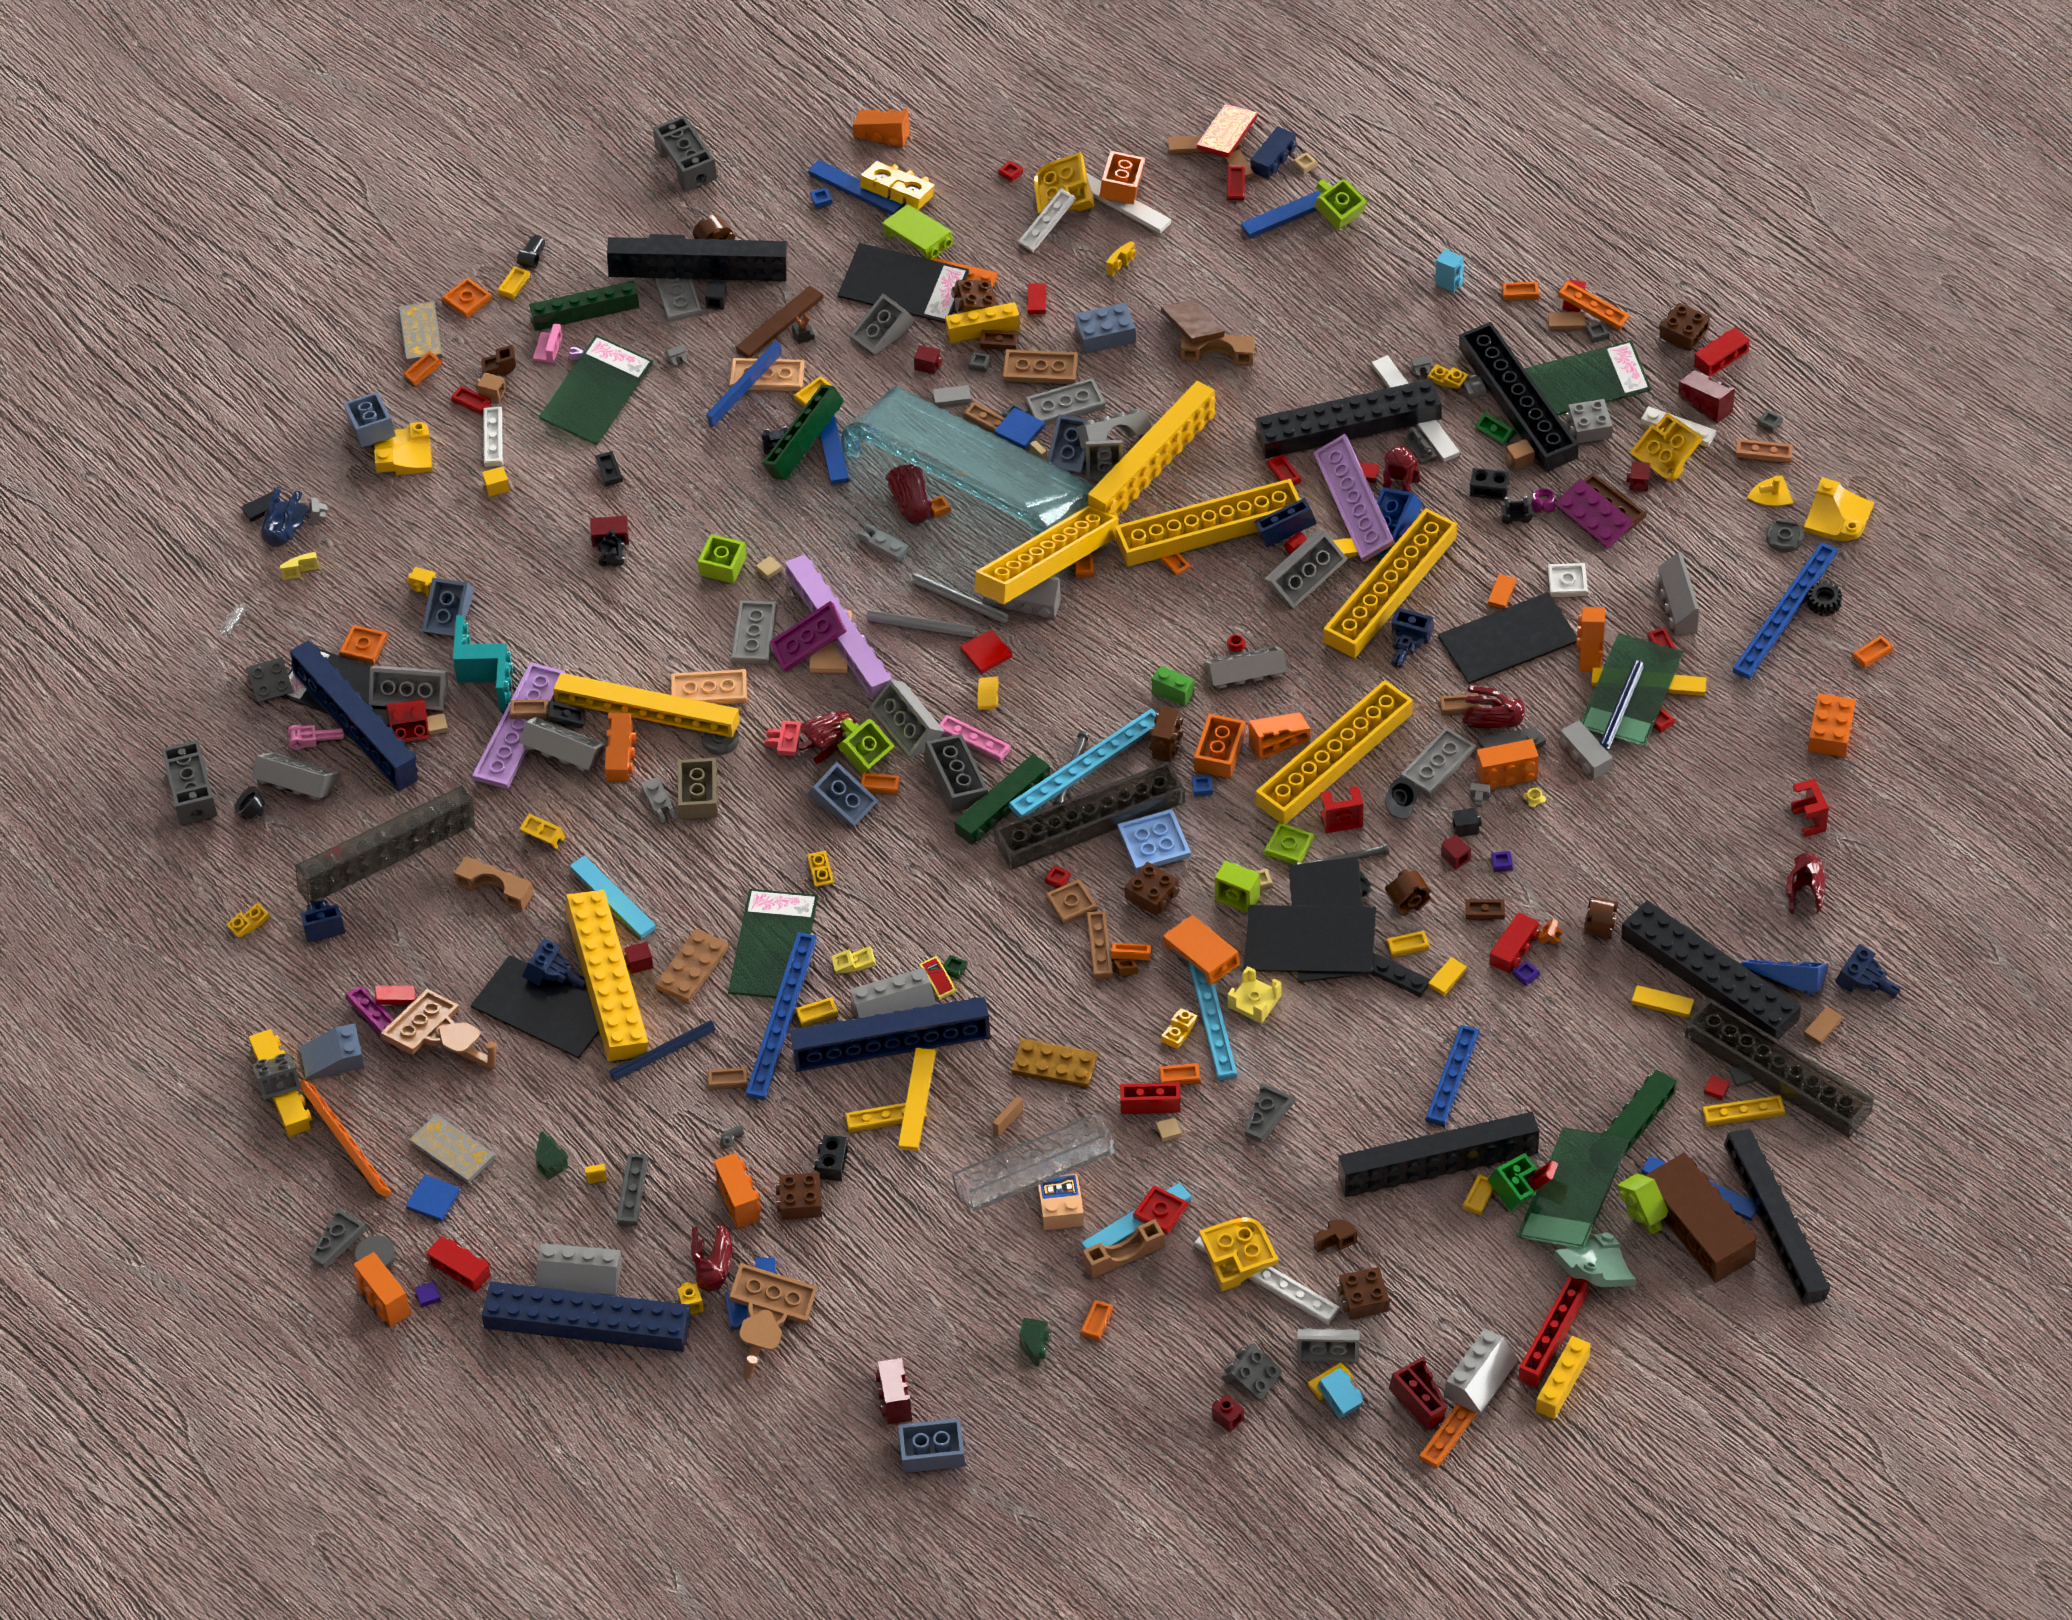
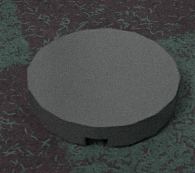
(1784, 536)
(719, 744)
(380, 1245)

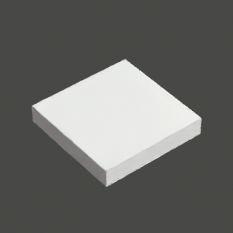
(1567, 580)

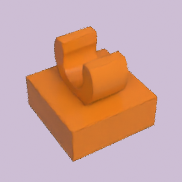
(1549, 931)

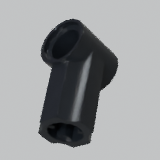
(530, 255)

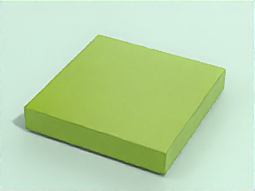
(1289, 844)

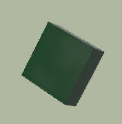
(955, 966)

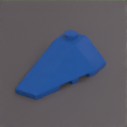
(1398, 510)
(1802, 976)

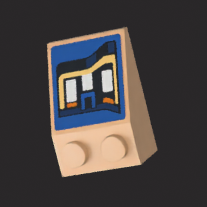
(1061, 1203)

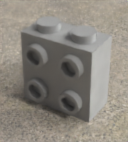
(1589, 421)

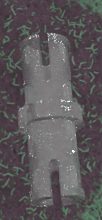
(233, 619)

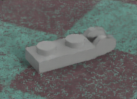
(883, 542)
(658, 798)

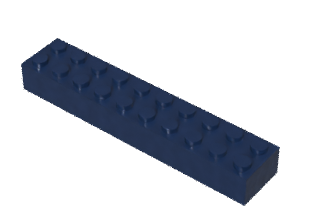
(354, 715)
(890, 1034)
(586, 1316)

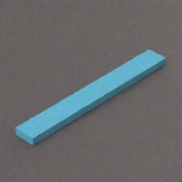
(1214, 1026)

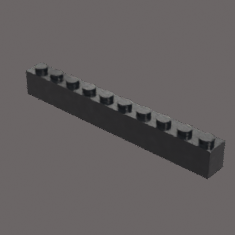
(1777, 1216)

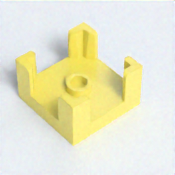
(1254, 997)

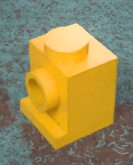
(421, 580)
(689, 1294)

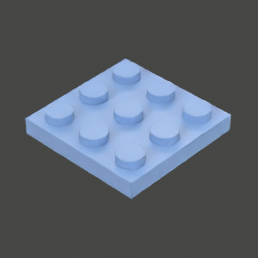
(1154, 839)

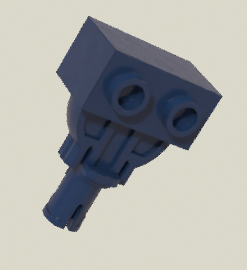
(1409, 632)
(322, 921)
(551, 966)
(1865, 973)

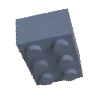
(1105, 328)
(369, 419)
(931, 1445)

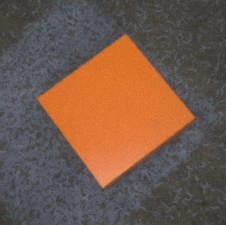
(467, 297)
(363, 644)

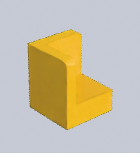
(495, 481)

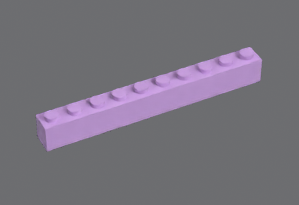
(851, 644)

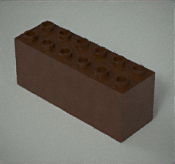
(1703, 1218)

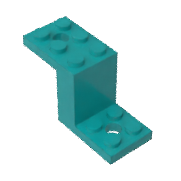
(482, 662)

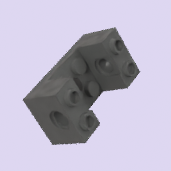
(688, 152)
(191, 794)

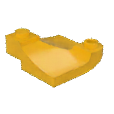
(1067, 174)
(1667, 447)
(406, 452)
(1836, 512)
(1237, 1251)

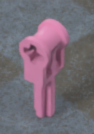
(308, 736)

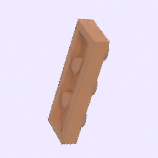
(1764, 450)

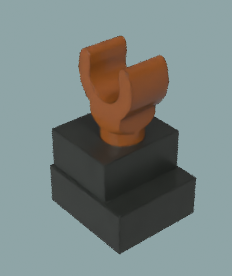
(802, 330)

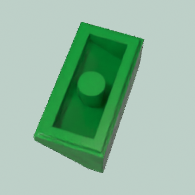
(1495, 428)

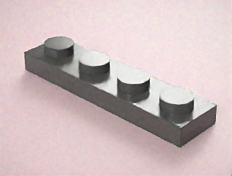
(632, 1189)

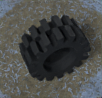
(1824, 590)

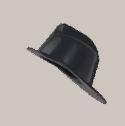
(1401, 797)
(250, 803)

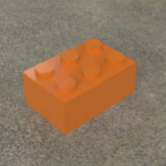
(1122, 177)
(1831, 725)
(1219, 746)
(1507, 764)
(737, 1190)
(381, 1289)

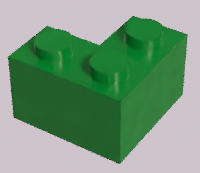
(1511, 1181)

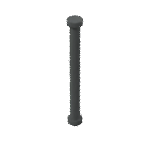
(1082, 737)
(1360, 854)

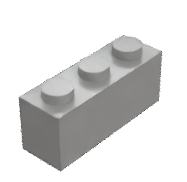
(1585, 749)

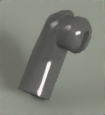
(729, 1135)

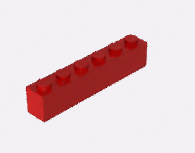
(1553, 1331)

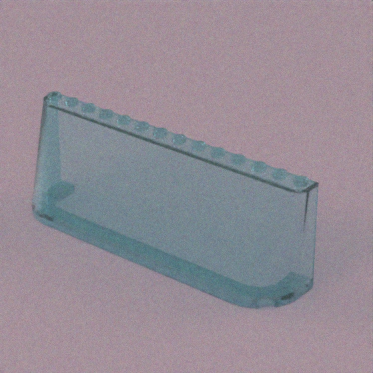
(969, 458)

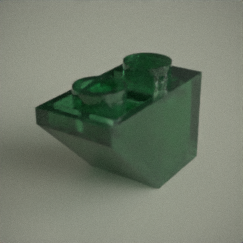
(549, 1157)
(1033, 1338)

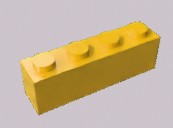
(971, 323)
(1563, 1377)

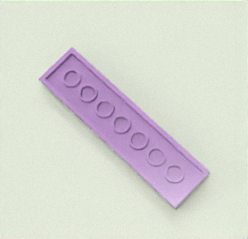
(1354, 498)
(504, 751)

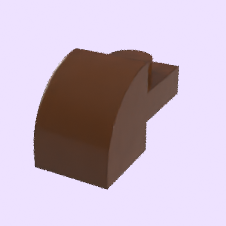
(503, 361)
(1338, 1233)

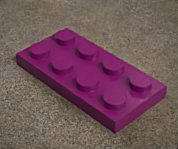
(1594, 513)
(808, 636)

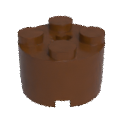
(713, 228)
(1408, 891)
(1600, 917)

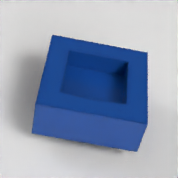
(821, 197)
(1202, 785)

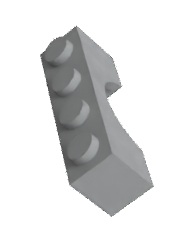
(1132, 424)

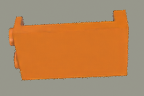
(1202, 948)

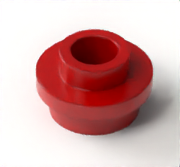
(1236, 643)

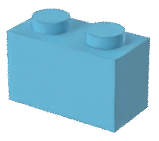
(1449, 270)
(1340, 1393)

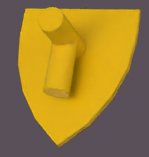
(1771, 493)

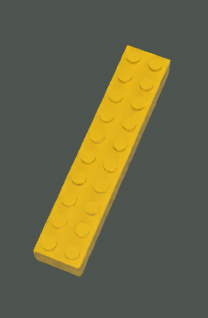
(1154, 450)
(1201, 523)
(1045, 554)
(1390, 583)
(1334, 752)
(606, 975)

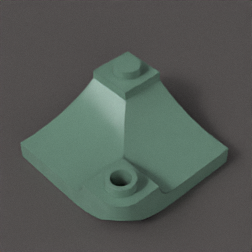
(1597, 1263)

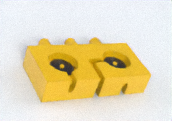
(900, 185)

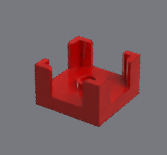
(1813, 805)
(1343, 814)

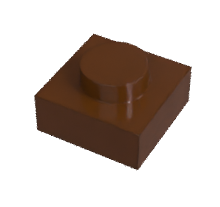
(1125, 967)

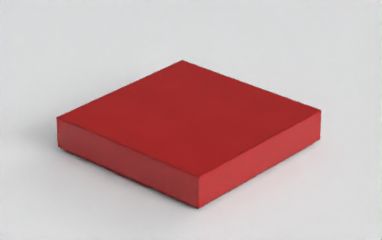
(986, 651)
(1161, 1206)

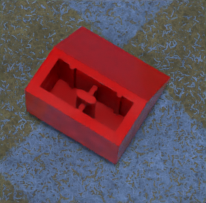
(408, 720)

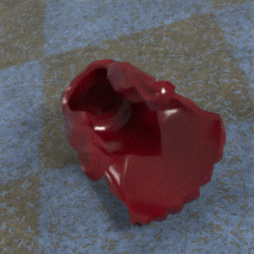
(1401, 465)
(910, 492)
(1503, 714)
(824, 731)
(1810, 873)
(712, 1271)

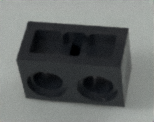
(1489, 484)
(835, 1157)

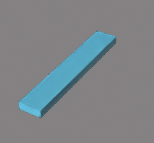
(617, 900)
(1126, 1226)

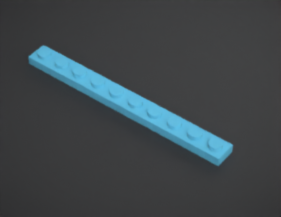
(1083, 765)

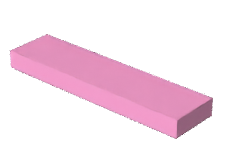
(975, 738)

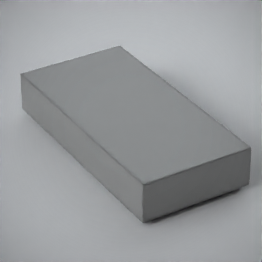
(952, 395)

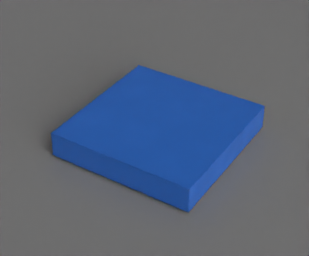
(1019, 428)
(433, 1198)

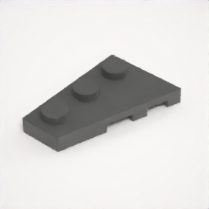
(1514, 736)
(1268, 1111)
(338, 1237)

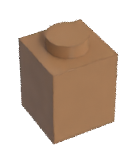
(491, 386)
(1519, 455)

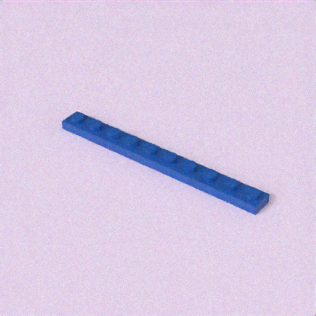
(1784, 611)
(781, 1016)

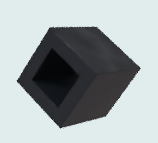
(716, 295)
(1466, 822)

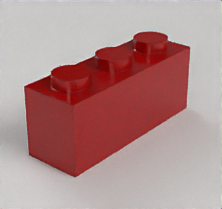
(1721, 352)
(1514, 943)
(1150, 1098)
(458, 1263)

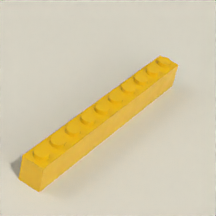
(646, 705)

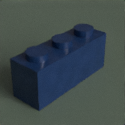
(1273, 152)
(1285, 522)

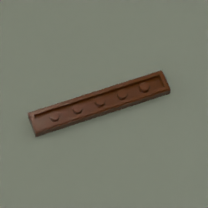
(779, 322)

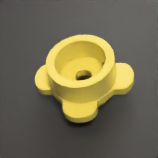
(1534, 797)

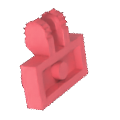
(784, 739)

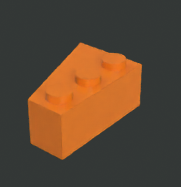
(882, 127)
(1591, 634)
(1277, 734)
(620, 747)

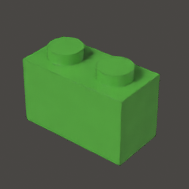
(1172, 686)

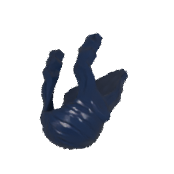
(282, 518)

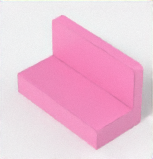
(548, 345)

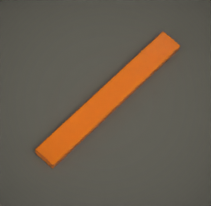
(345, 1139)

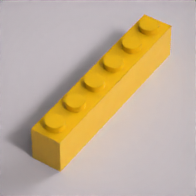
(289, 1105)

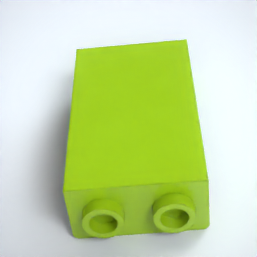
(918, 231)

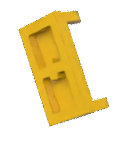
(542, 830)

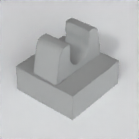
(676, 352)
(1421, 363)
(1474, 387)
(316, 511)
(1480, 792)

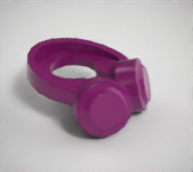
(1548, 505)

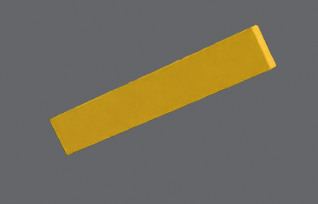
(1680, 684)
(917, 1099)

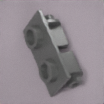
(1419, 445)

